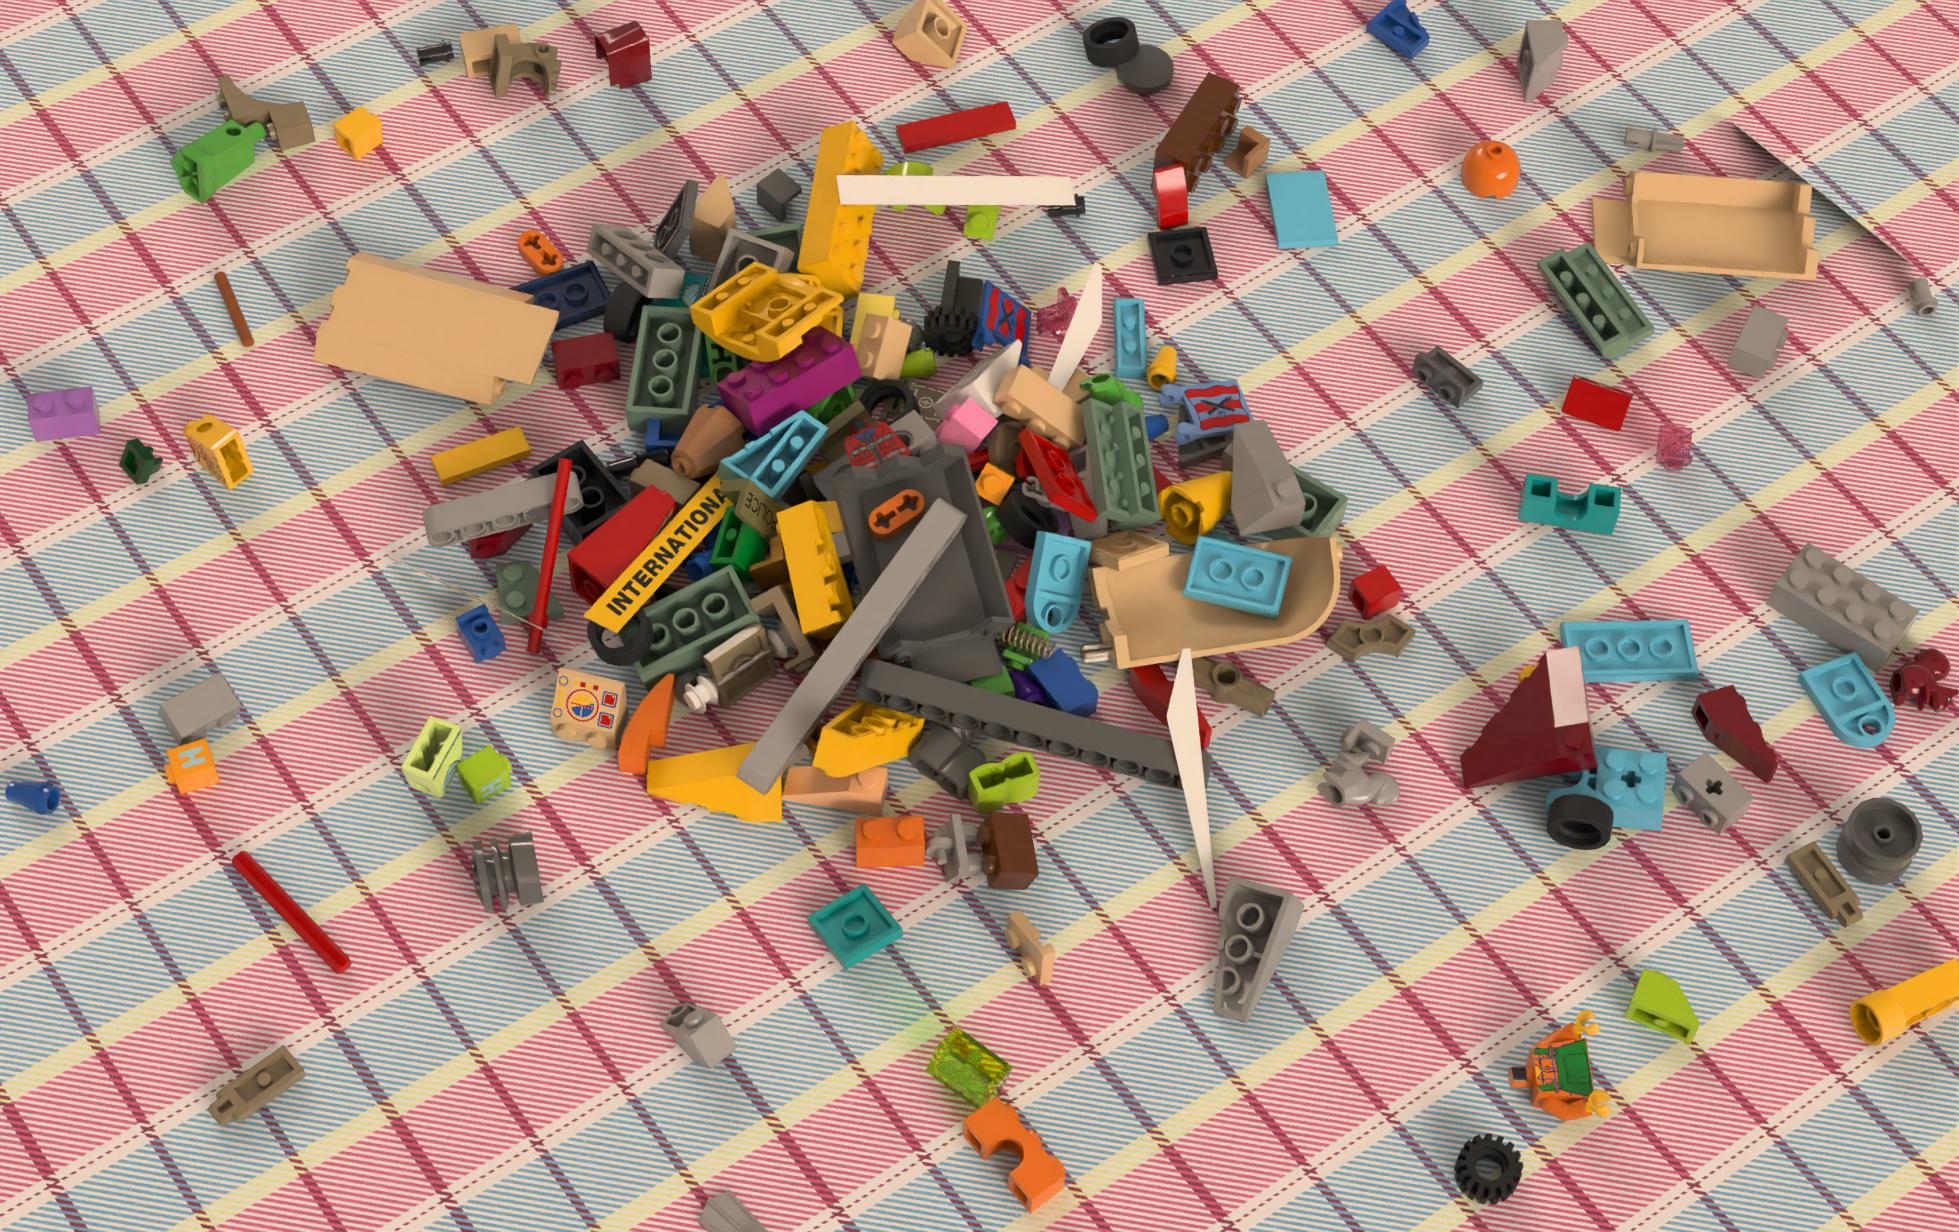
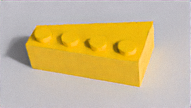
(814, 570)
(865, 739)

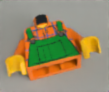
(1561, 1073)

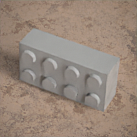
(1842, 607)

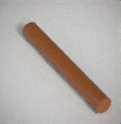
(234, 309)

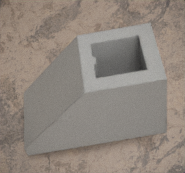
(699, 1034)

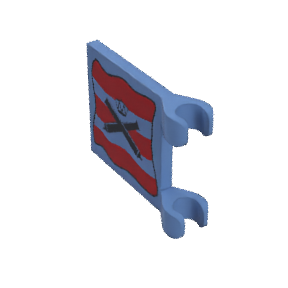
(1210, 407)

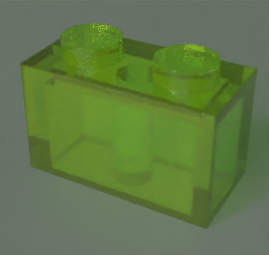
(968, 1068)

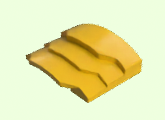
(762, 312)

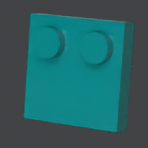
(855, 926)

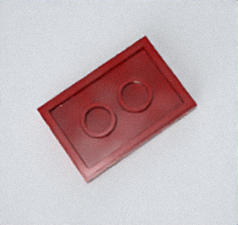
(1057, 475)

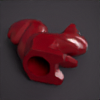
(1920, 680)

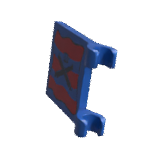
(1002, 321)

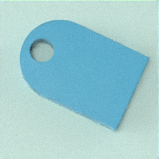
(1056, 581)
(1848, 699)

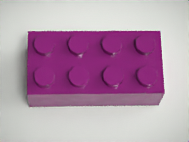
(778, 389)

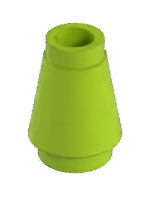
(919, 364)

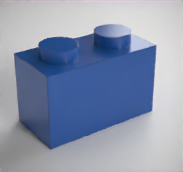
(1064, 684)

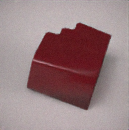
(627, 54)

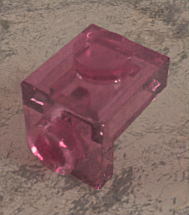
(1056, 317)
(1674, 447)

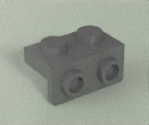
(1446, 376)

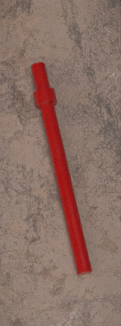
(539, 615)

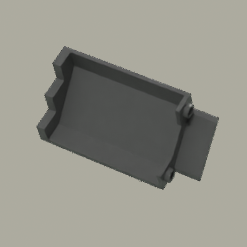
(963, 599)

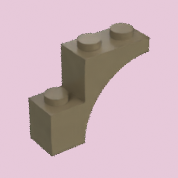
(283, 122)

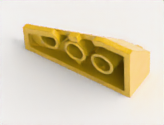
(711, 782)

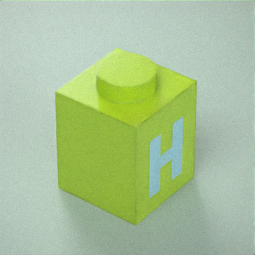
(484, 774)

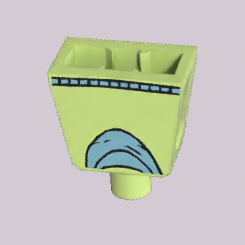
(431, 763)

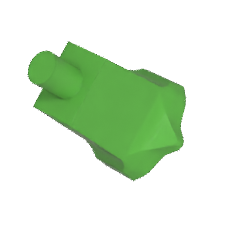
(216, 158)

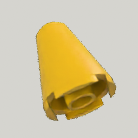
(1195, 505)

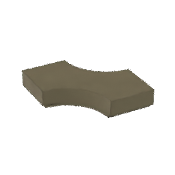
(1357, 639)

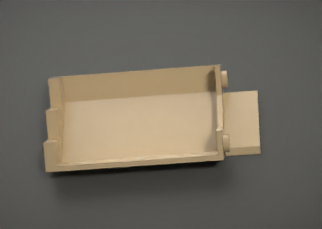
(1709, 226)
(433, 329)

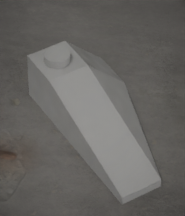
(1262, 482)
(1252, 941)

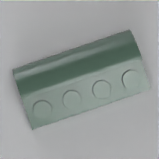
(1596, 299)
(1121, 464)

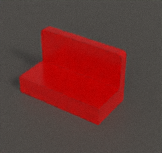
(1597, 403)

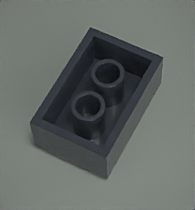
(599, 490)

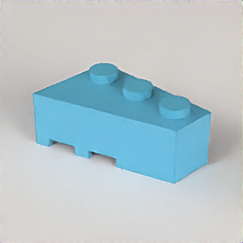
(777, 456)

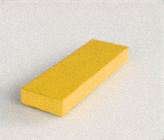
(481, 456)

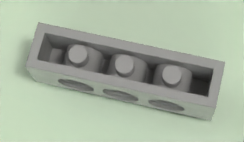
(635, 261)
(912, 432)

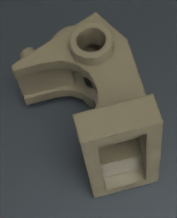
(523, 60)

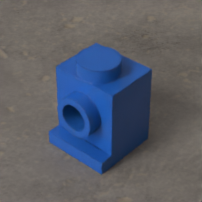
(480, 634)

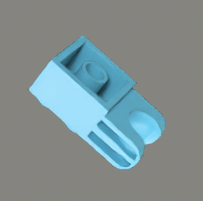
(1627, 782)

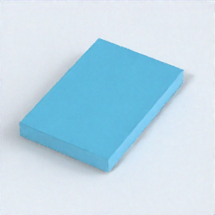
(1301, 209)
(1237, 577)

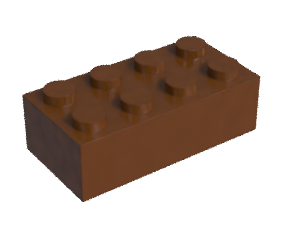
(1200, 129)

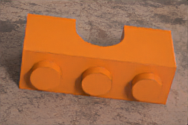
(997, 1129)

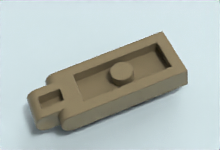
(1825, 884)
(256, 1087)

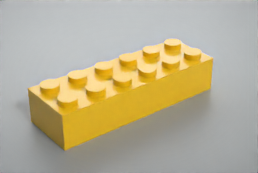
(839, 233)

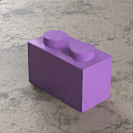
(63, 414)

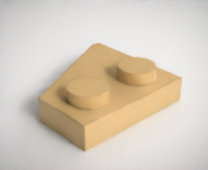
(1035, 959)

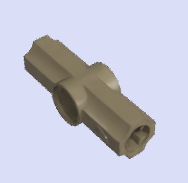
(1241, 690)

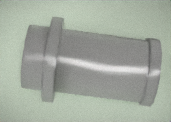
(1924, 304)

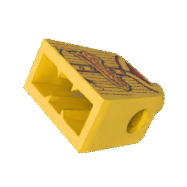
(212, 439)

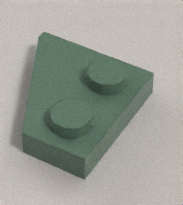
(518, 591)

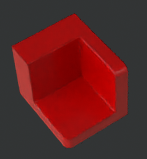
(1374, 592)

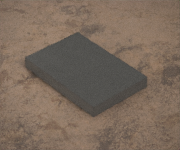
(677, 221)

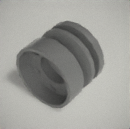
(507, 872)

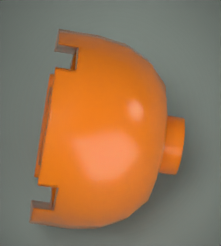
(1490, 169)

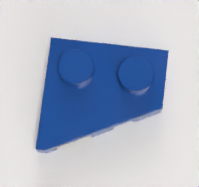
(1399, 29)

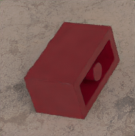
(585, 360)

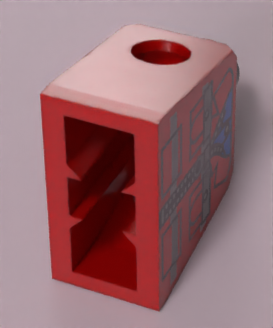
(873, 444)

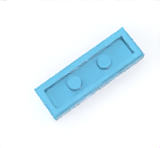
(1129, 338)

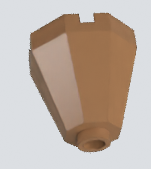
(707, 441)

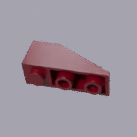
(1729, 726)

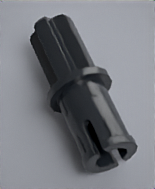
(623, 467)

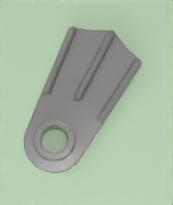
(728, 1214)

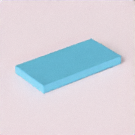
(1633, 650)

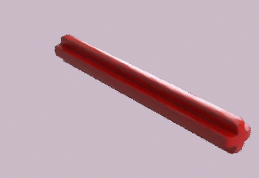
(291, 912)

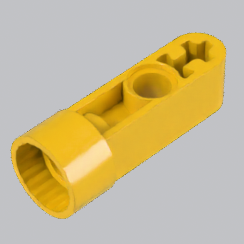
(1890, 1011)

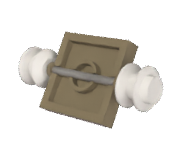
(739, 666)

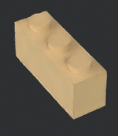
(1041, 408)

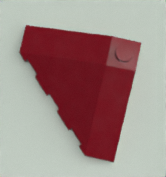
(1540, 728)

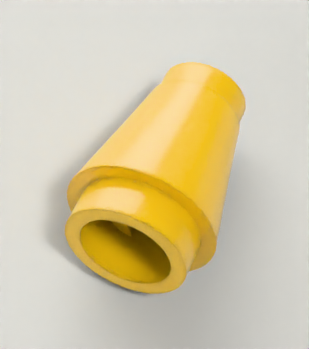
(1162, 368)

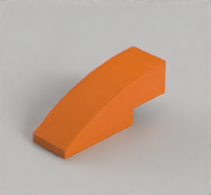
(647, 727)

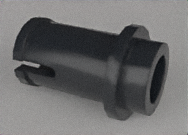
(435, 53)
(1065, 210)

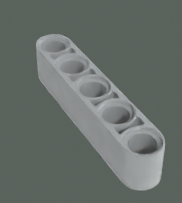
(497, 510)

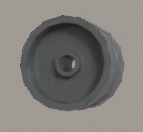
(1879, 841)

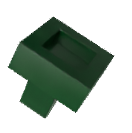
(139, 461)

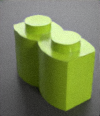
(998, 783)

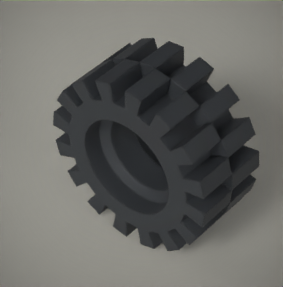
(950, 330)
(1483, 1187)

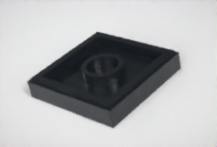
(1182, 256)

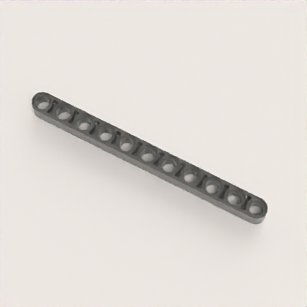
(1022, 723)

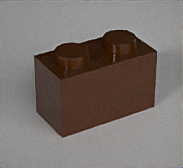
(1007, 851)

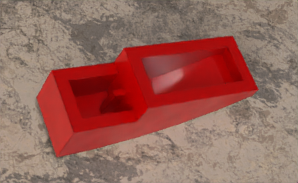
(1155, 693)

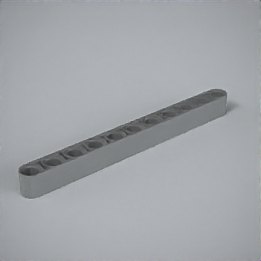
(851, 647)

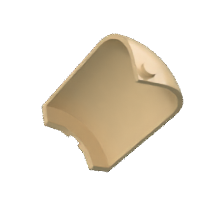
(1152, 621)

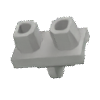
(950, 849)

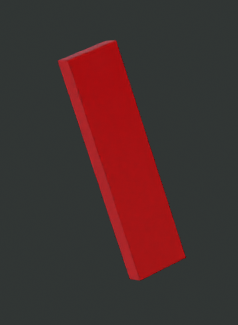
(955, 127)

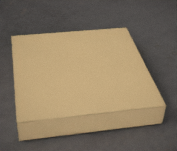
(1126, 550)

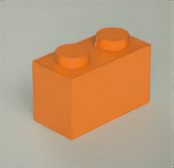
(889, 841)

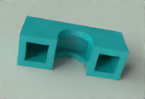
(1590, 511)

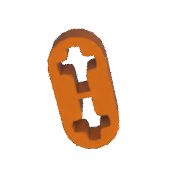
(535, 258)
(900, 520)

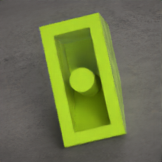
(1662, 1006)

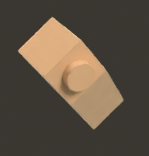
(858, 792)

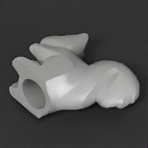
(1351, 785)

